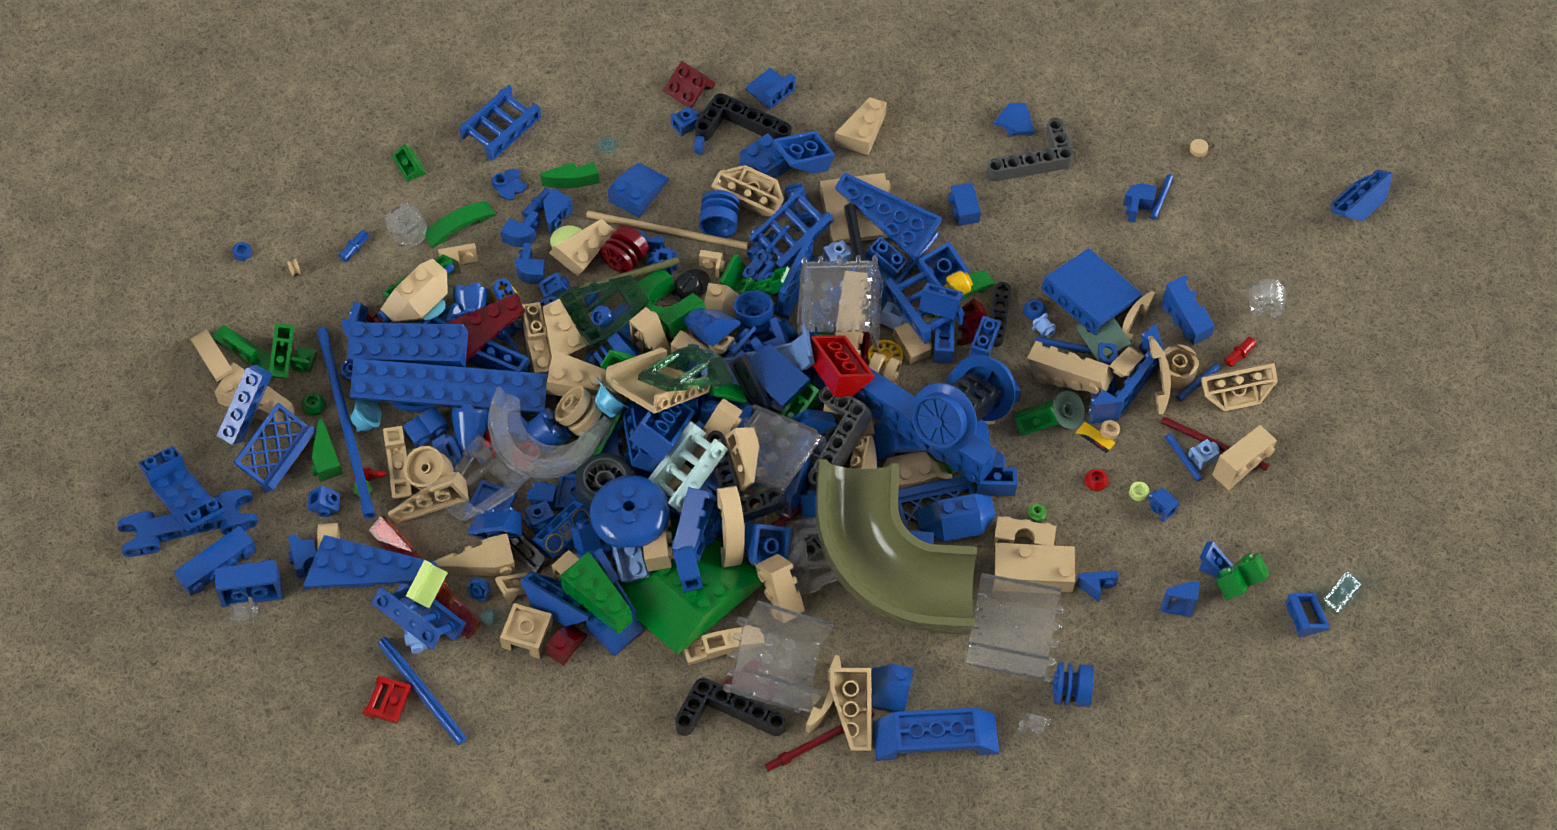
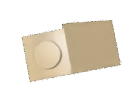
(460, 255)
(511, 586)

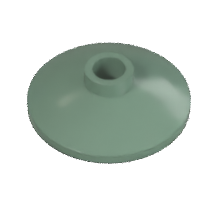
(1074, 409)

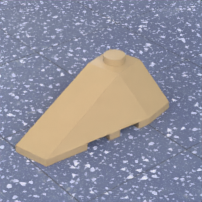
(720, 298)
(436, 496)
(853, 702)

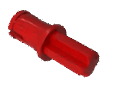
(1240, 351)

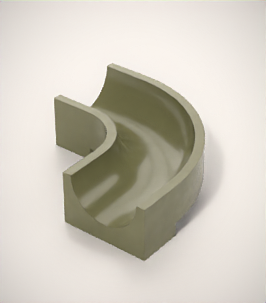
(882, 561)

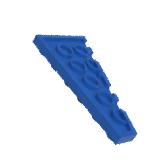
(898, 219)
(359, 565)

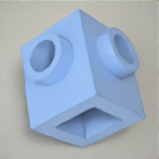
(837, 249)

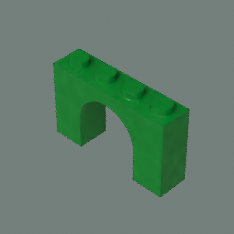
(656, 287)

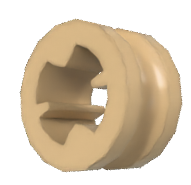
(293, 267)

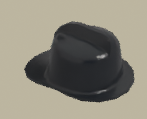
(690, 282)

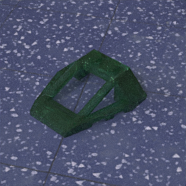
(594, 334)
(716, 372)

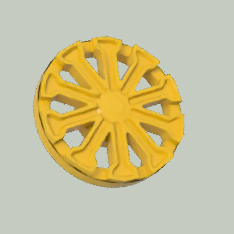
(887, 351)

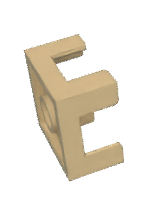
(526, 629)

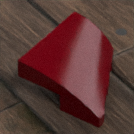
(972, 317)

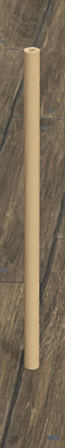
(668, 230)

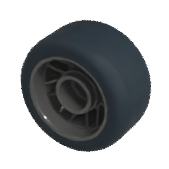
(597, 472)

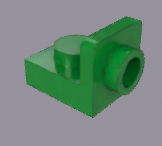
(303, 359)

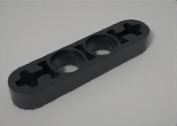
(1000, 314)

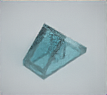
(1343, 592)

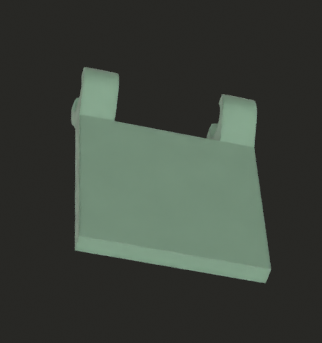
(1107, 333)

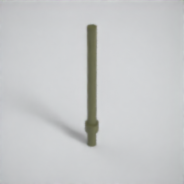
(640, 271)

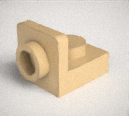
(712, 260)

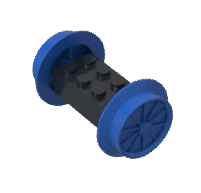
(949, 414)

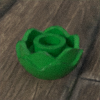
(316, 408)

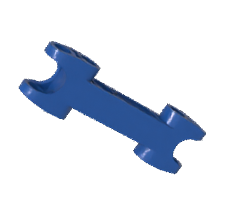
(154, 530)

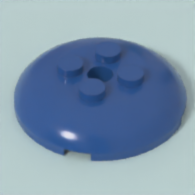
(633, 527)

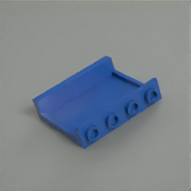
(1090, 290)

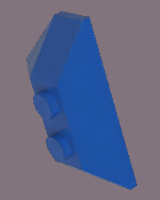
(1363, 196)
(957, 517)
(547, 596)

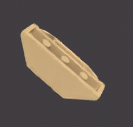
(754, 189)
(417, 293)
(1240, 386)
(918, 469)

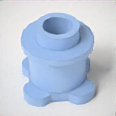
(1044, 326)

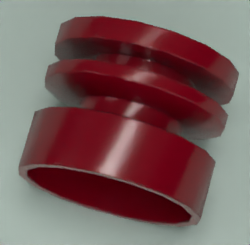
(624, 249)

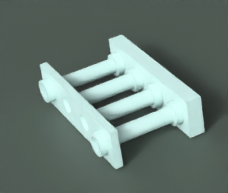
(677, 456)

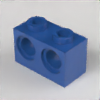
(944, 343)

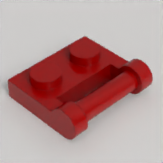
(393, 701)

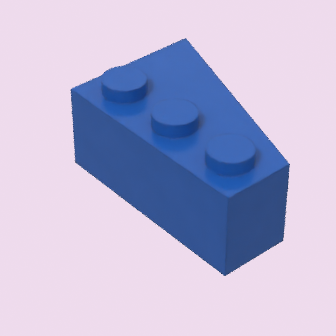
(1186, 311)
(696, 521)

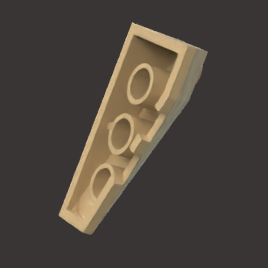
(488, 559)

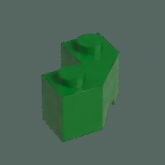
(1246, 572)

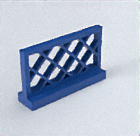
(789, 291)
(286, 459)
(928, 491)

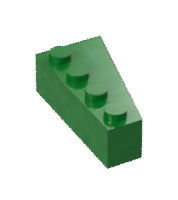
(595, 592)

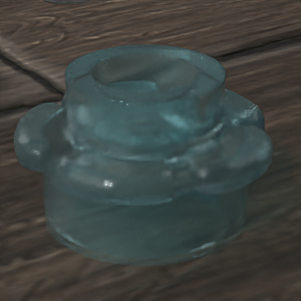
(607, 141)
(488, 617)

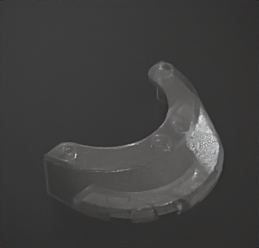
(528, 455)

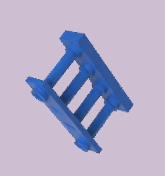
(507, 136)
(822, 223)
(912, 315)
(418, 626)

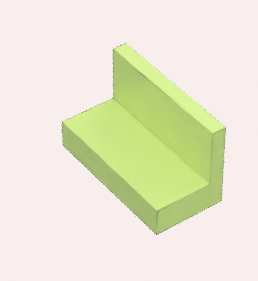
(426, 584)

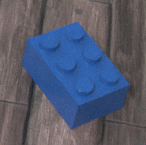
(247, 580)

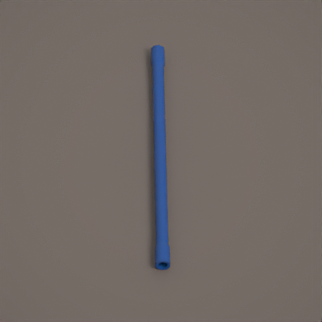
(366, 501)

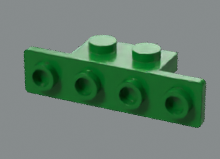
(242, 347)

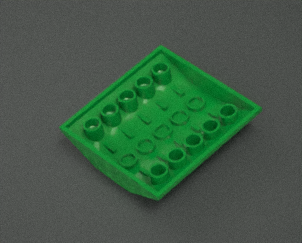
(683, 617)

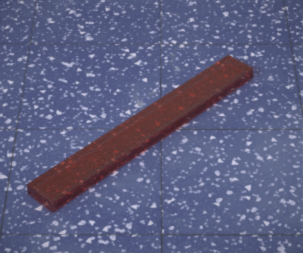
(395, 542)

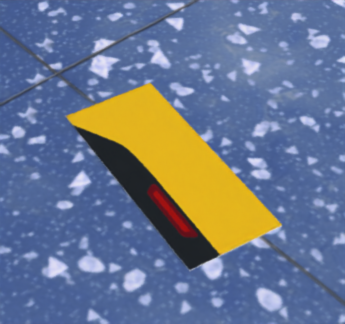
(1095, 437)

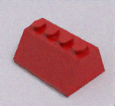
(840, 365)

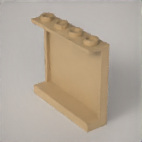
(834, 204)
(624, 379)

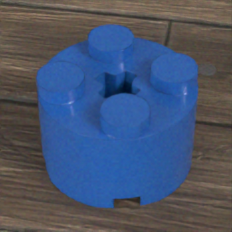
(547, 430)

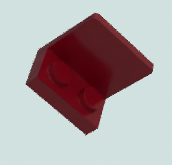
(687, 84)

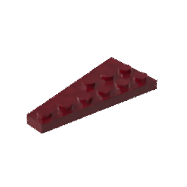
(488, 321)

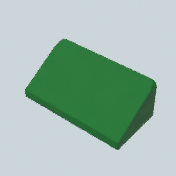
(408, 163)
(733, 272)
(730, 392)

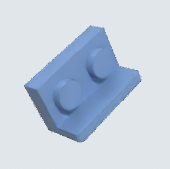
(630, 564)

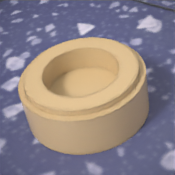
(1198, 148)
(1110, 429)

